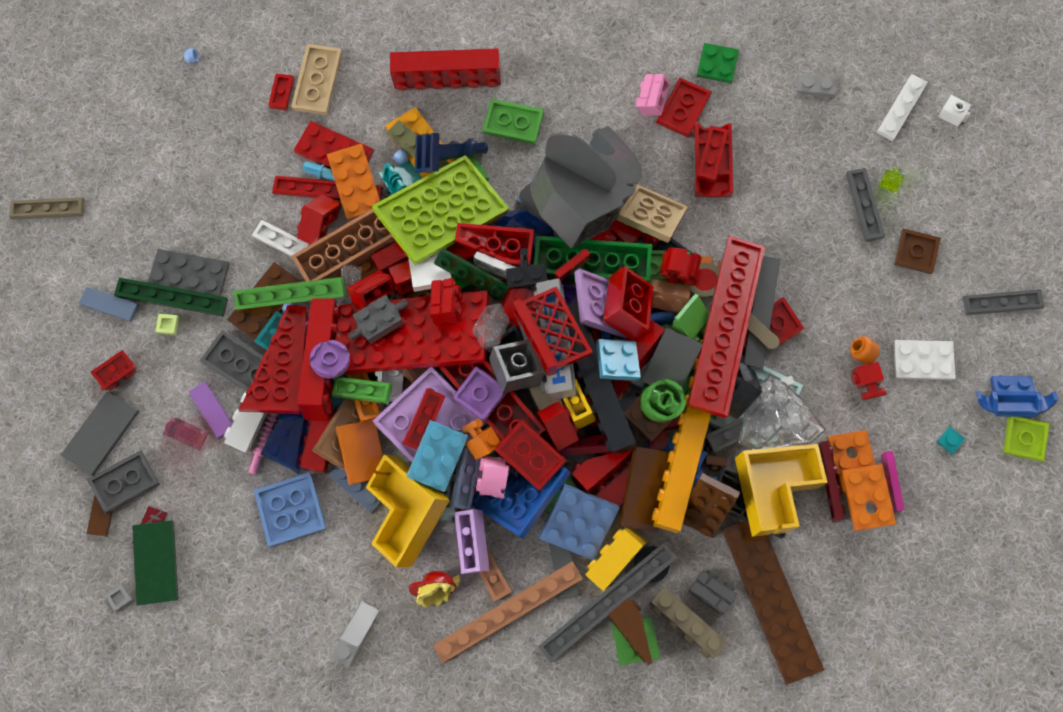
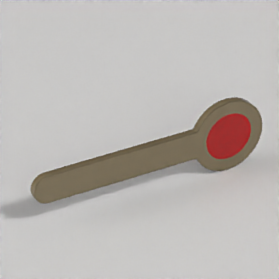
(705, 288)

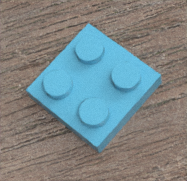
(618, 360)

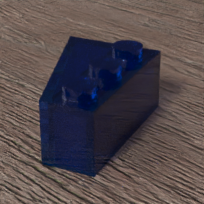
(287, 441)

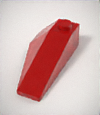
(496, 241)

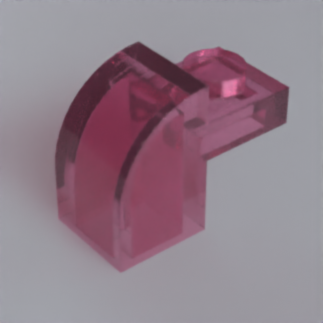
(185, 433)

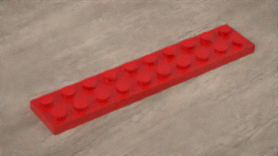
(726, 327)

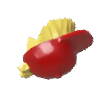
(428, 590)

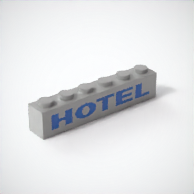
(563, 381)

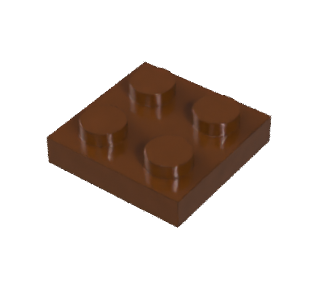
(917, 251)

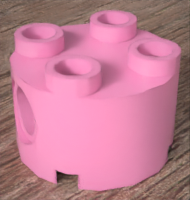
(493, 477)

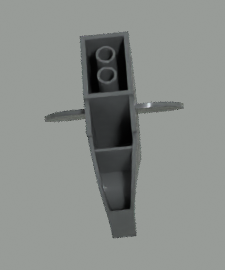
(581, 186)

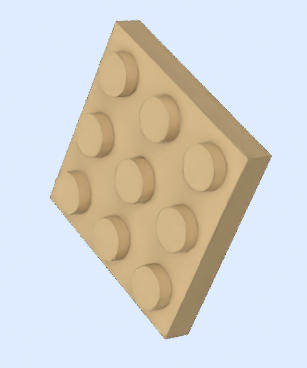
(652, 213)

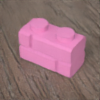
(653, 94)

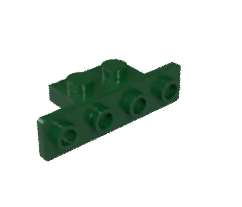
(471, 274)

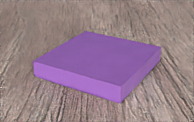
(479, 394)

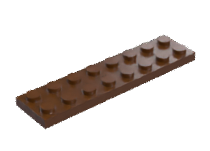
(773, 603)

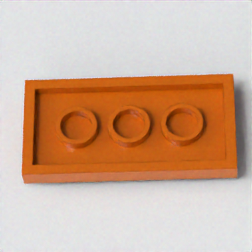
(353, 180)

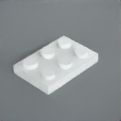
(924, 360)

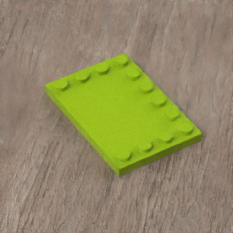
(427, 212)

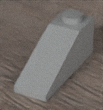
(355, 635)

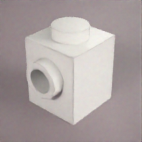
(955, 111)

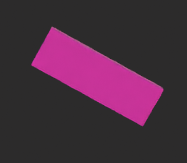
(892, 481)

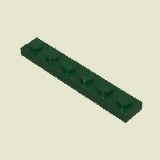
(171, 297)

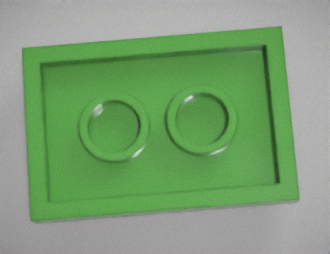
(513, 121)

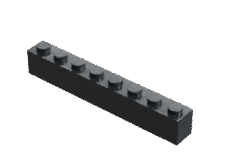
(603, 395)

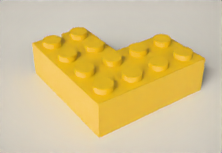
(768, 484)
(412, 511)

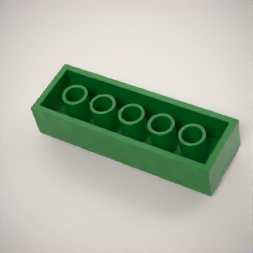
(604, 260)

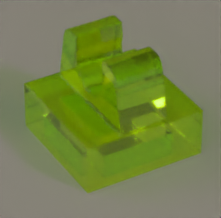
(891, 180)

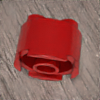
(680, 267)

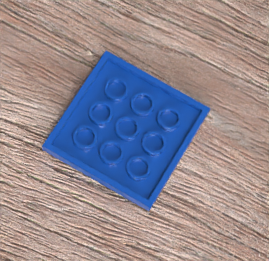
(521, 502)

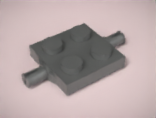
(378, 319)

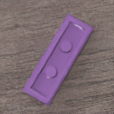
(211, 409)

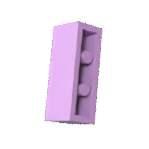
(471, 541)

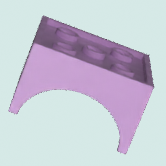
(398, 415)

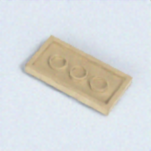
(317, 79)

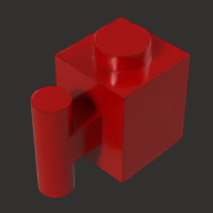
(868, 377)

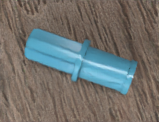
(317, 170)

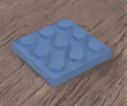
(290, 509)
(578, 521)

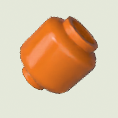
(864, 350)

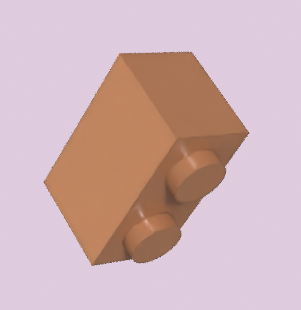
(669, 296)

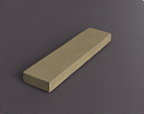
(47, 208)

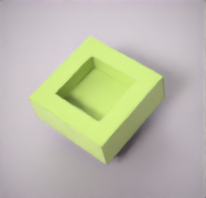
(167, 324)

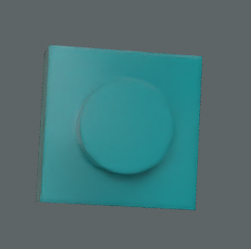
(950, 440)

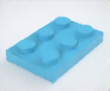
(437, 456)

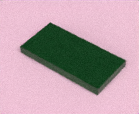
(155, 562)

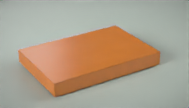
(360, 450)

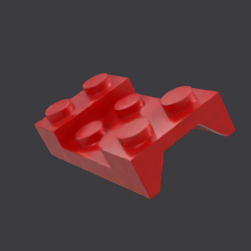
(724, 180)

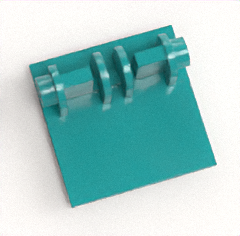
(398, 177)

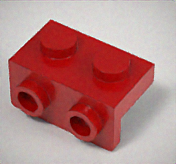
(113, 370)

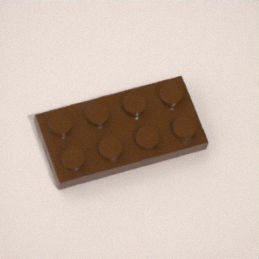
(253, 320)
(709, 505)

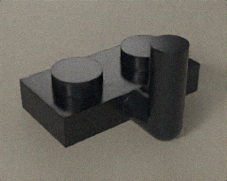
(525, 275)

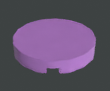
(330, 359)

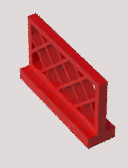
(538, 341)

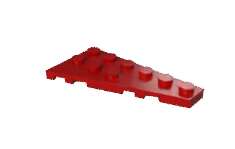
(279, 373)

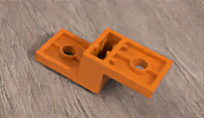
(862, 481)

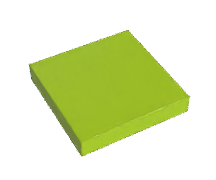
(1026, 438)

